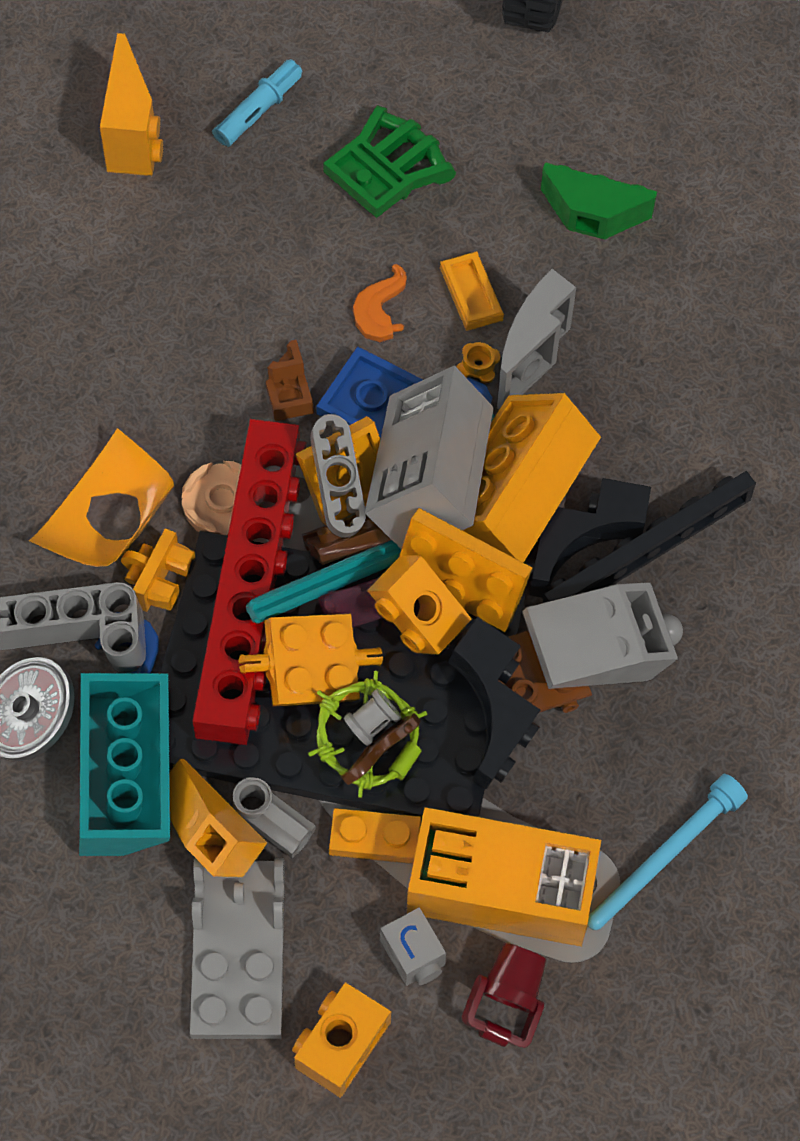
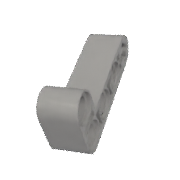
(96, 623)

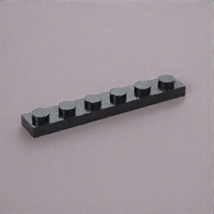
(658, 539)

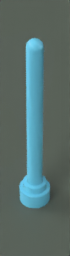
(724, 796)

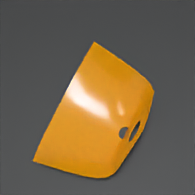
(118, 469)

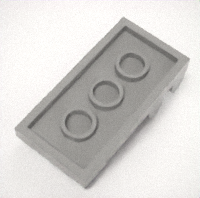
(238, 953)

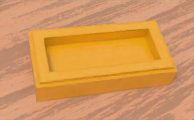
(471, 291)

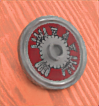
(33, 707)

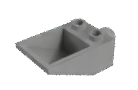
(603, 636)

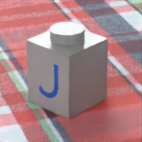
(413, 948)

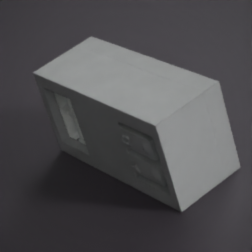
(430, 454)

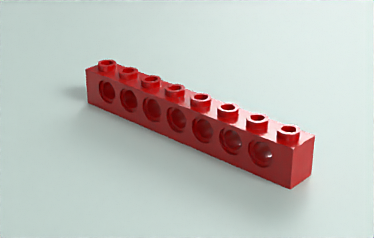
(265, 446)

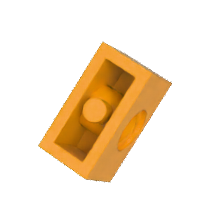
(439, 614)
(333, 1065)

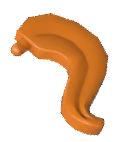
(368, 310)

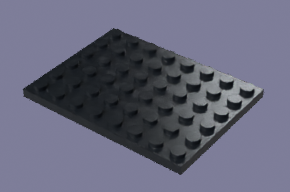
(277, 753)

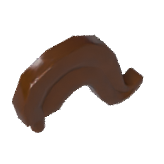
(379, 746)

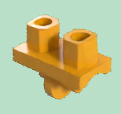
(151, 566)

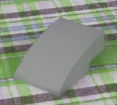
(535, 335)

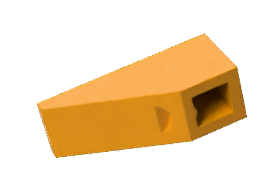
(211, 825)

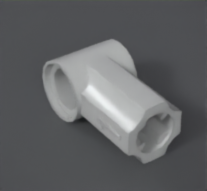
(274, 818)

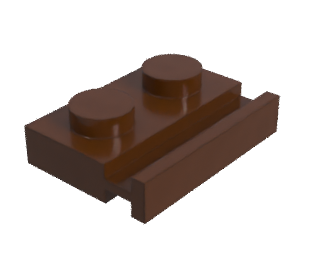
(328, 547)

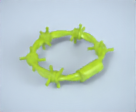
(328, 707)

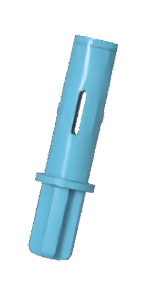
(257, 103)

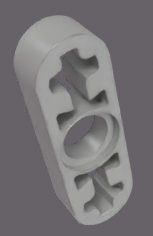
(321, 447)

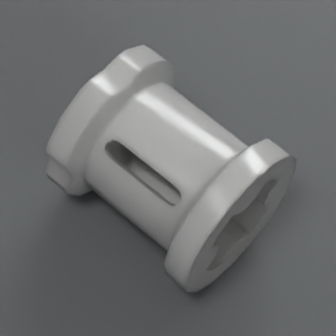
(372, 717)

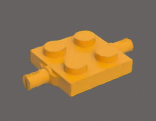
(310, 656)

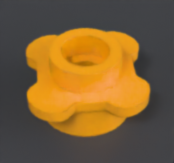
(479, 352)

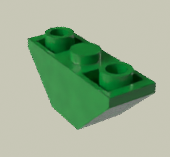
(595, 202)

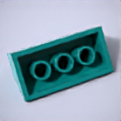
(123, 763)

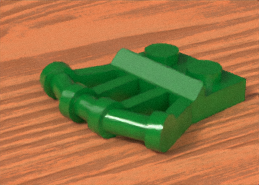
(374, 179)

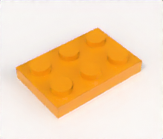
(474, 572)

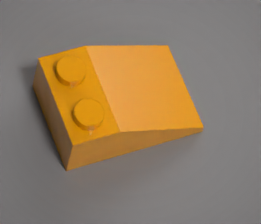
(128, 119)

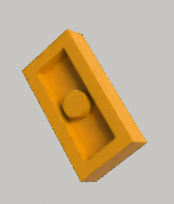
(374, 835)

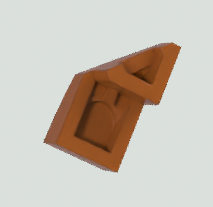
(288, 385)

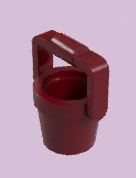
(515, 983)

